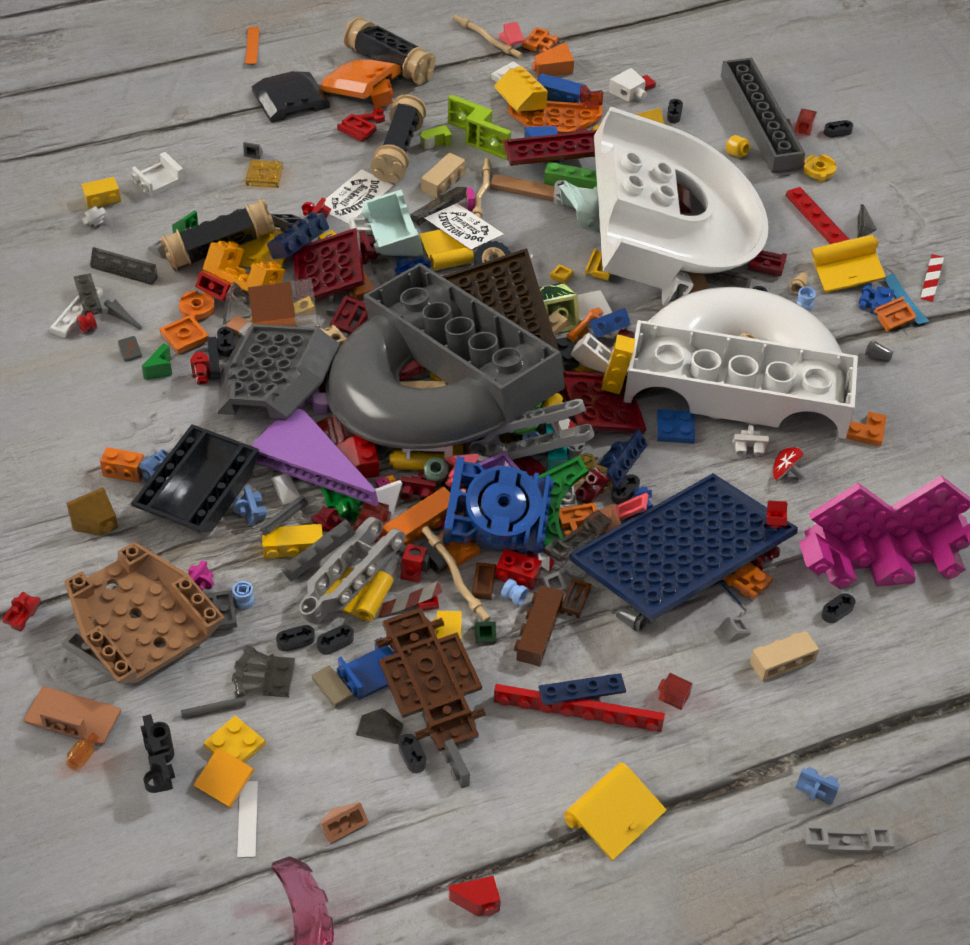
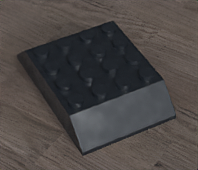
(198, 479)

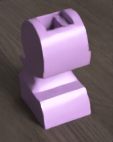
(319, 402)

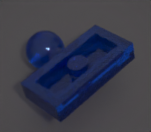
(404, 264)

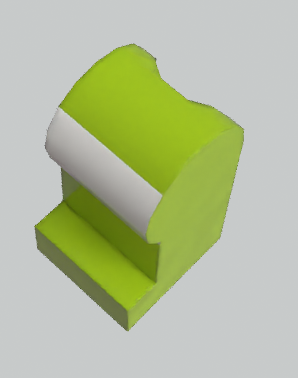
(435, 137)

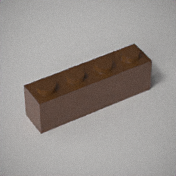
(539, 625)

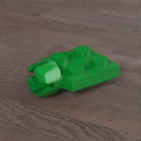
(345, 505)

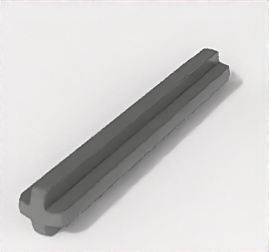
(283, 515)

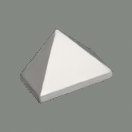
(285, 488)
(390, 494)

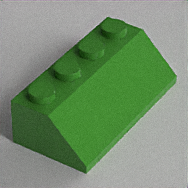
(574, 175)

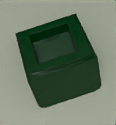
(485, 632)

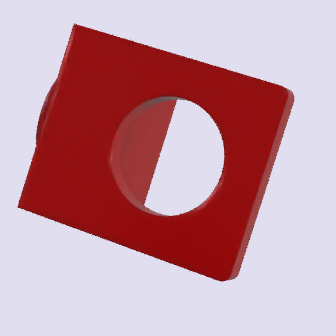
(411, 564)

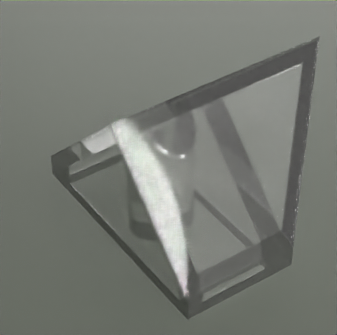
(236, 303)

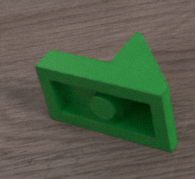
(158, 364)

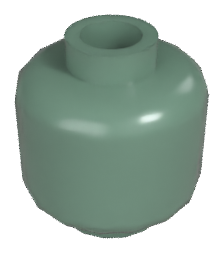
(432, 466)

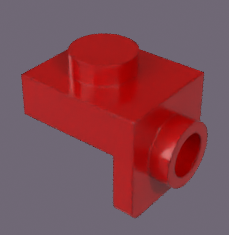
(776, 513)

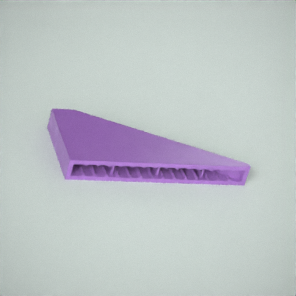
(306, 452)

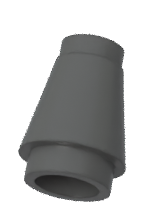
(878, 351)
(632, 618)

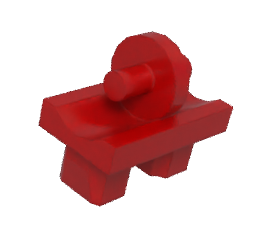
(309, 207)
(200, 367)
(21, 610)

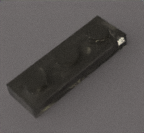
(87, 294)

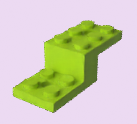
(478, 126)

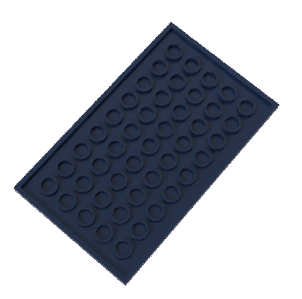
(681, 546)

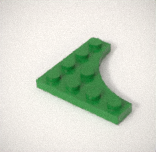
(564, 478)

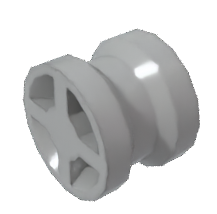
(575, 450)

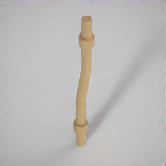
(466, 23)
(486, 171)
(475, 604)

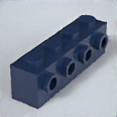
(298, 235)

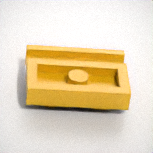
(595, 266)

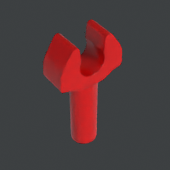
(377, 115)

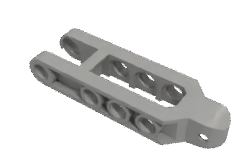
(559, 438)
(356, 547)

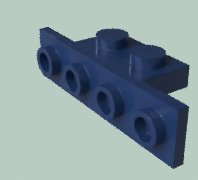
(622, 457)
(582, 689)

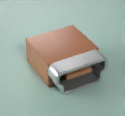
(238, 325)

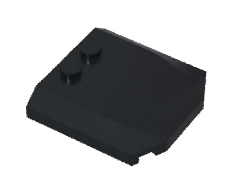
(289, 94)

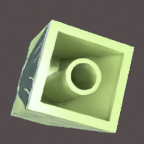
(564, 301)

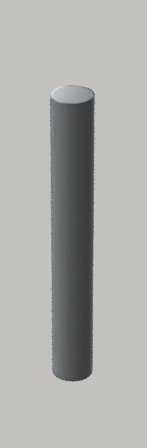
(213, 707)

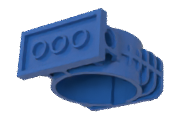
(503, 486)

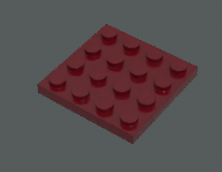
(331, 263)
(604, 409)

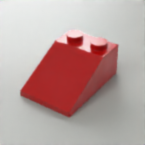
(361, 455)

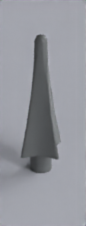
(118, 311)

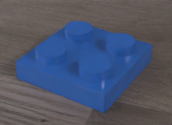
(675, 426)

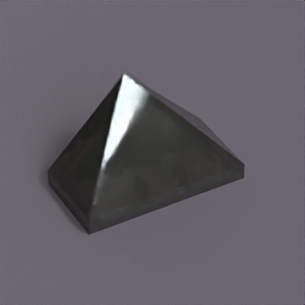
(864, 223)
(380, 726)

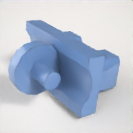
(152, 463)
(248, 505)
(817, 785)

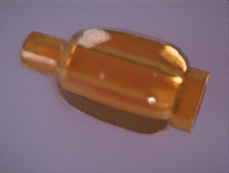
(81, 752)

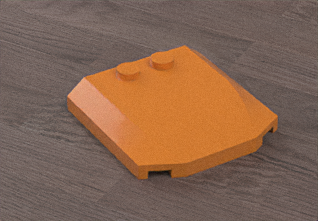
(358, 77)

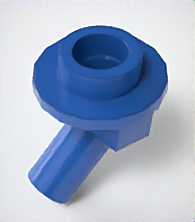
(642, 490)

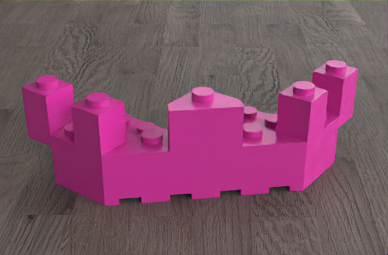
(866, 532)

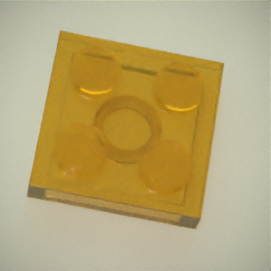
(264, 173)

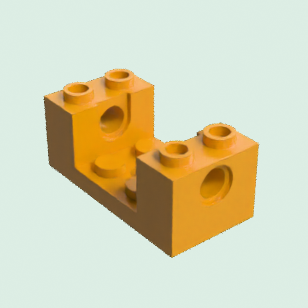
(224, 262)

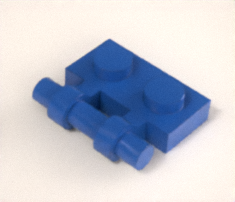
(881, 296)

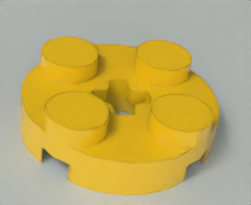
(819, 167)

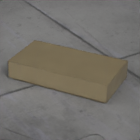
(332, 686)

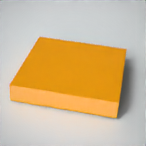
(224, 777)

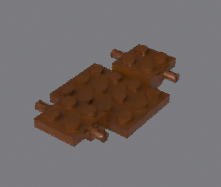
(430, 677)

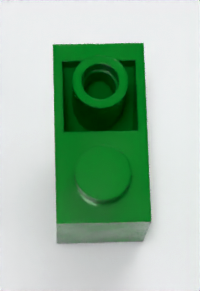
(186, 221)

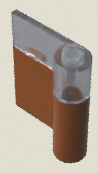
(284, 304)

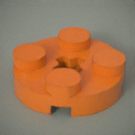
(205, 303)

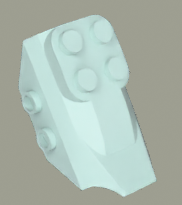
(585, 202)

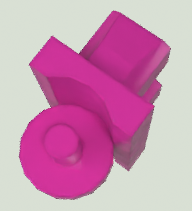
(201, 575)

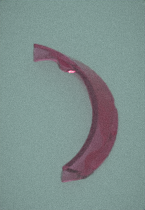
(307, 903)

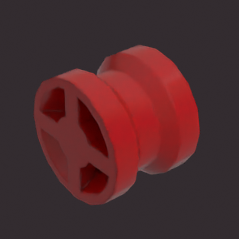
(86, 322)

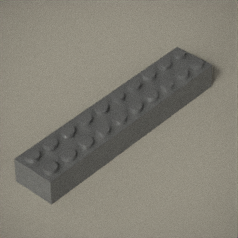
(762, 115)

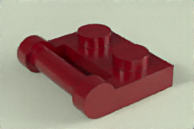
(768, 263)
(347, 312)

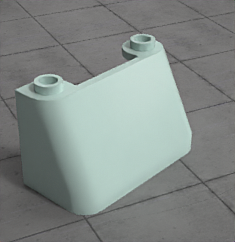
(392, 226)

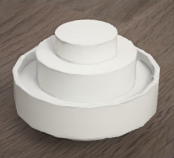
(94, 216)

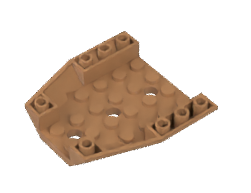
(170, 611)

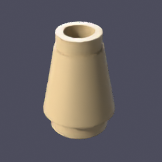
(798, 282)

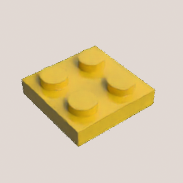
(236, 740)

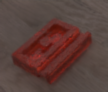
(332, 429)

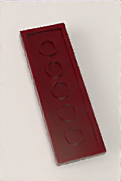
(550, 148)

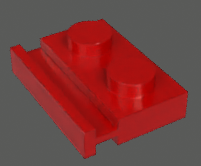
(357, 127)

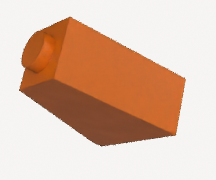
(554, 61)

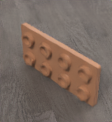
(72, 715)

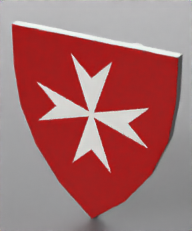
(786, 462)

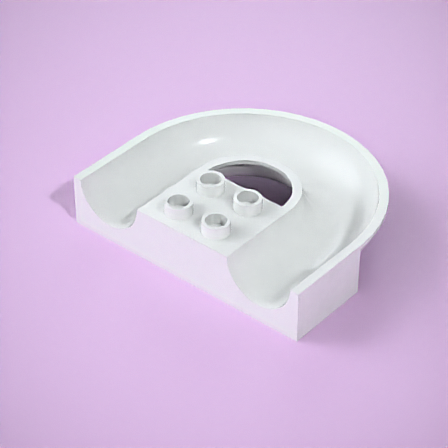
(640, 209)
(758, 381)

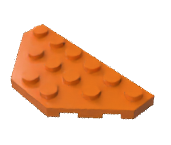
(561, 114)

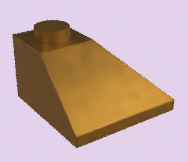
(92, 513)

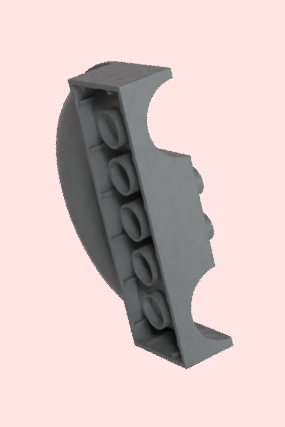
(485, 358)

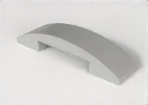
(848, 841)

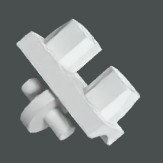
(752, 439)

